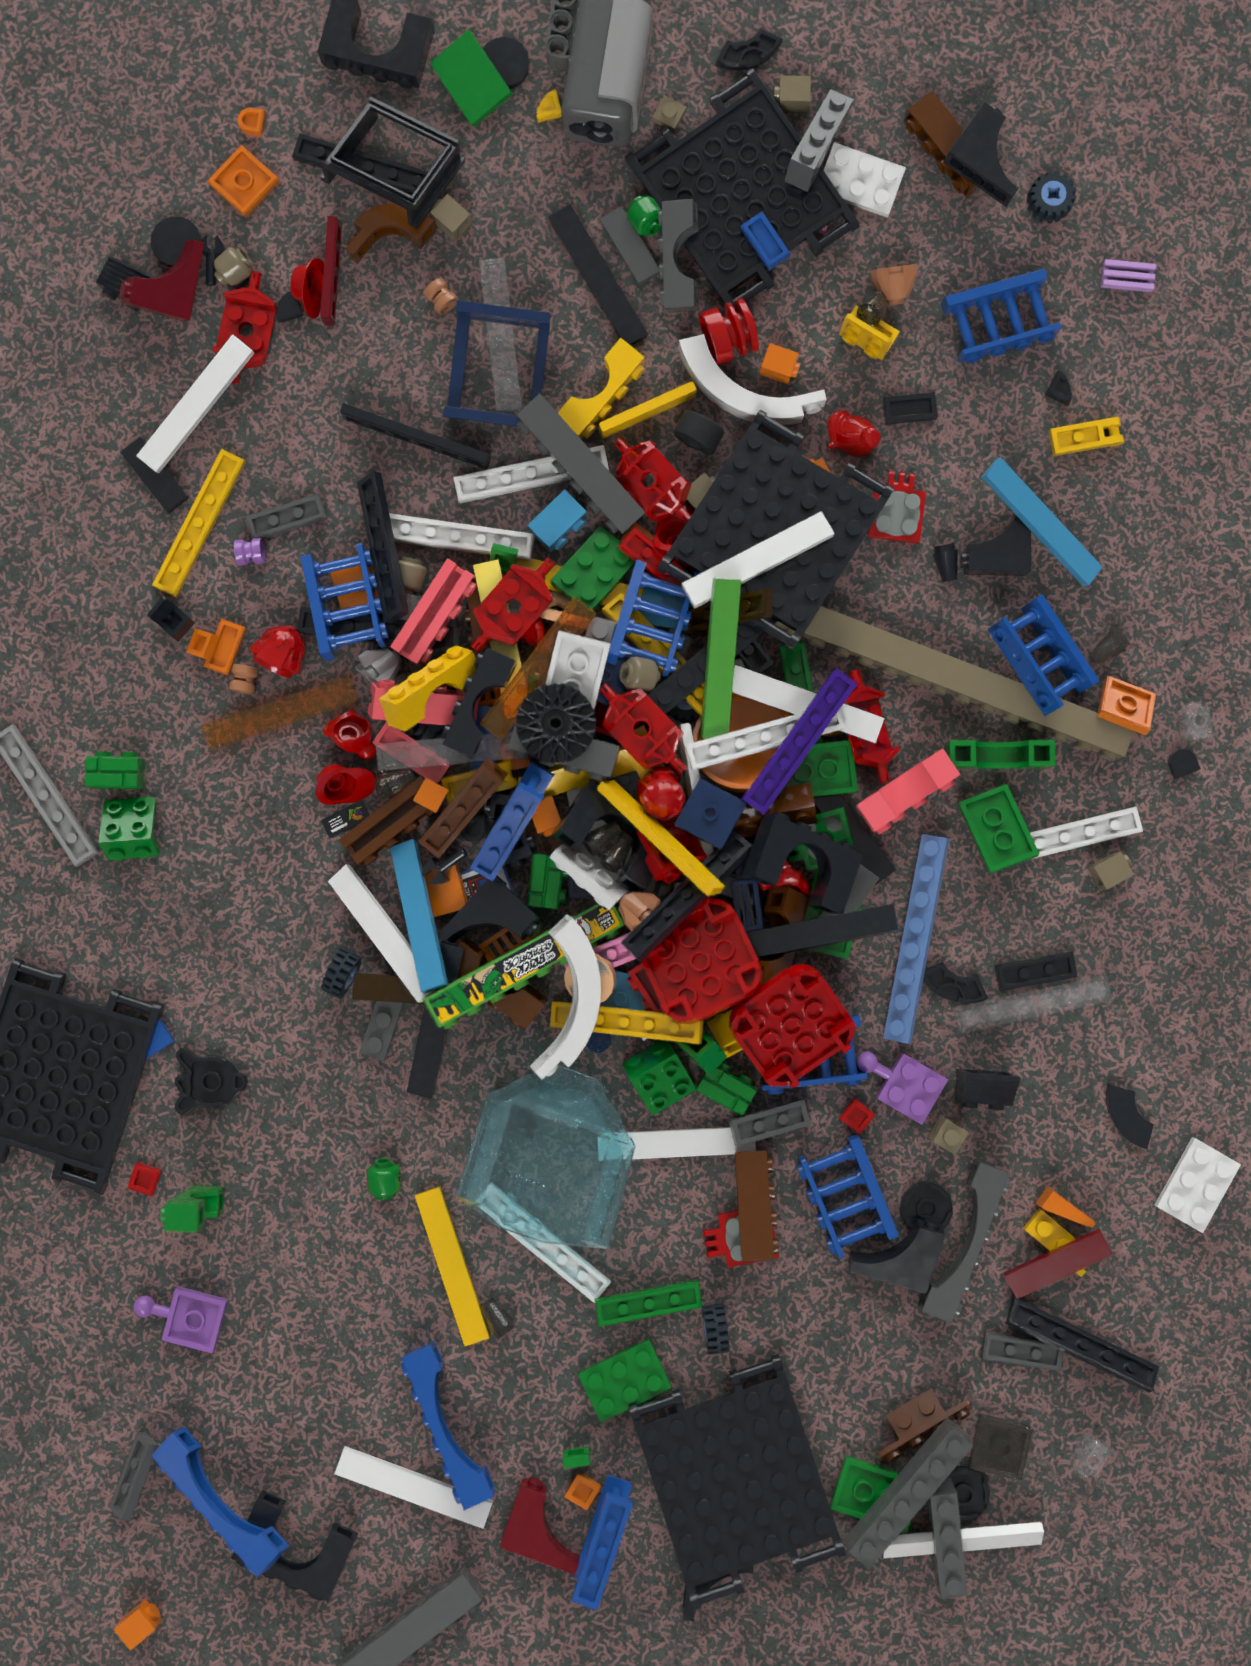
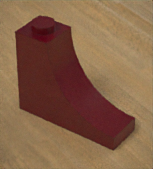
(170, 292)
(529, 1532)

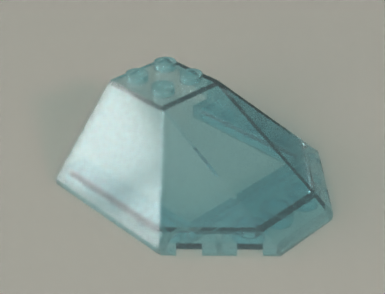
(549, 1160)

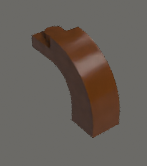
(386, 221)

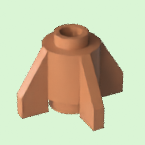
(895, 282)
(636, 907)

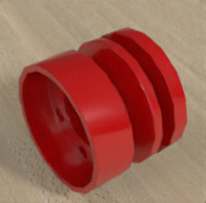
(733, 330)

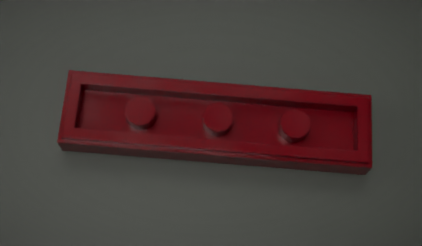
(331, 271)
(1058, 1263)

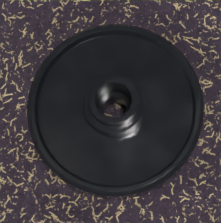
(560, 743)

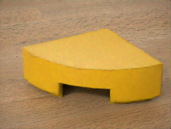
(549, 107)

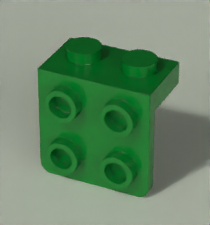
(128, 829)
(659, 1076)

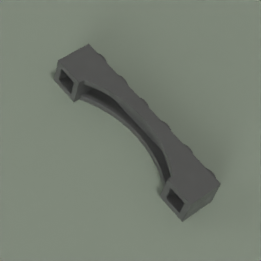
(946, 1292)

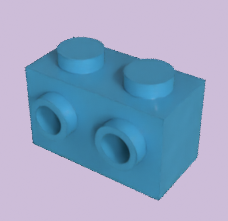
(558, 521)

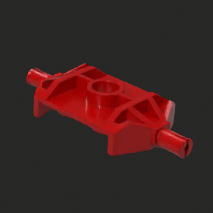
(251, 308)
(669, 488)
(521, 585)
(663, 736)
(866, 752)

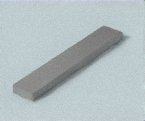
(46, 796)

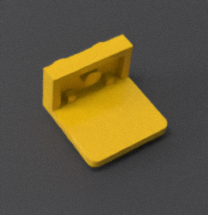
(874, 340)

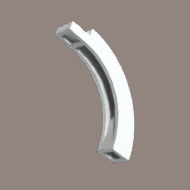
(736, 399)
(585, 998)

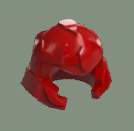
(280, 651)
(661, 793)

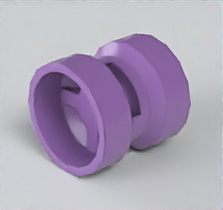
(249, 551)

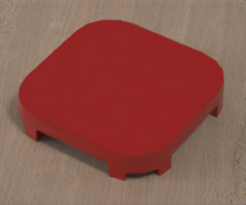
(704, 964)
(791, 1025)

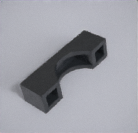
(492, 672)

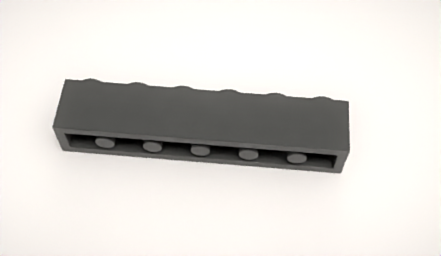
(580, 464)
(908, 1492)
(419, 1623)

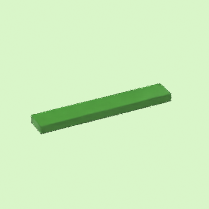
(720, 657)

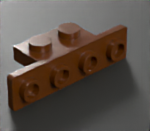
(918, 1420)

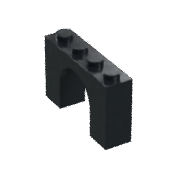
(400, 65)
(580, 817)
(836, 861)
(314, 1576)

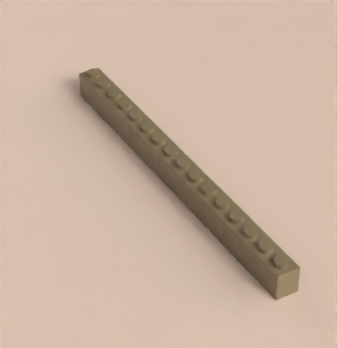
(963, 681)

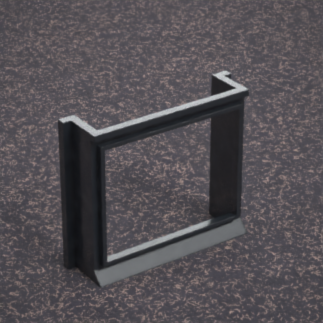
(429, 189)

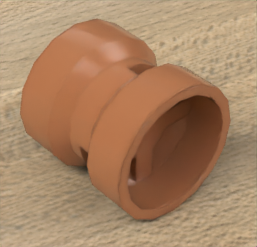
(440, 295)
(245, 673)

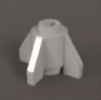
(379, 665)

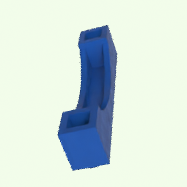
(470, 1480)
(254, 1545)

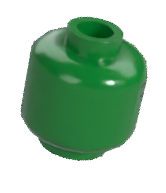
(643, 215)
(383, 1179)

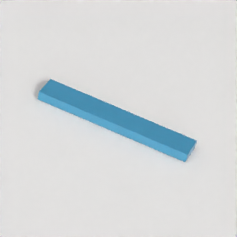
(1041, 522)
(419, 916)

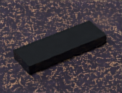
(161, 485)
(1035, 971)

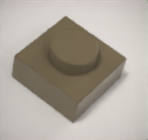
(669, 113)

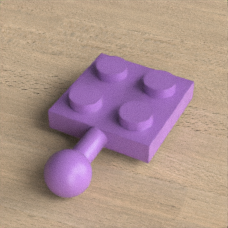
(908, 1085)
(191, 1319)

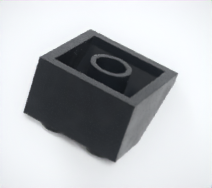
(986, 1087)

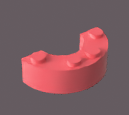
(907, 791)

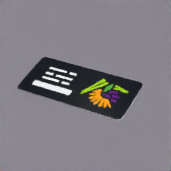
(345, 818)

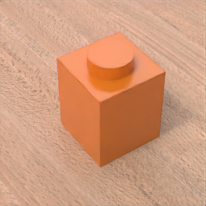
(780, 364)
(546, 817)
(138, 1624)

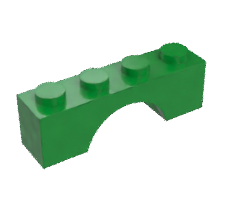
(1001, 755)
(189, 1208)

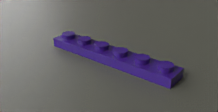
(799, 741)

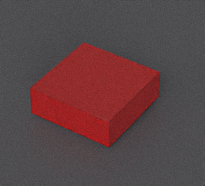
(856, 1116)
(144, 1179)

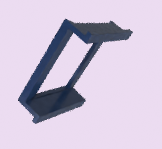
(497, 314)

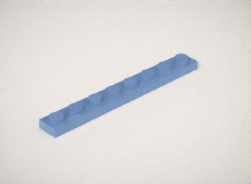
(916, 939)

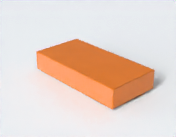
(227, 647)

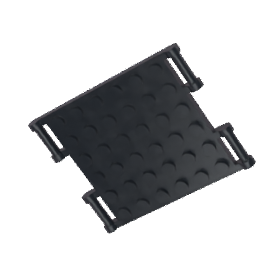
(734, 172)
(764, 493)
(68, 1073)
(736, 1481)

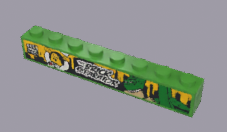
(514, 968)

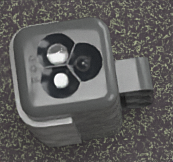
(605, 65)

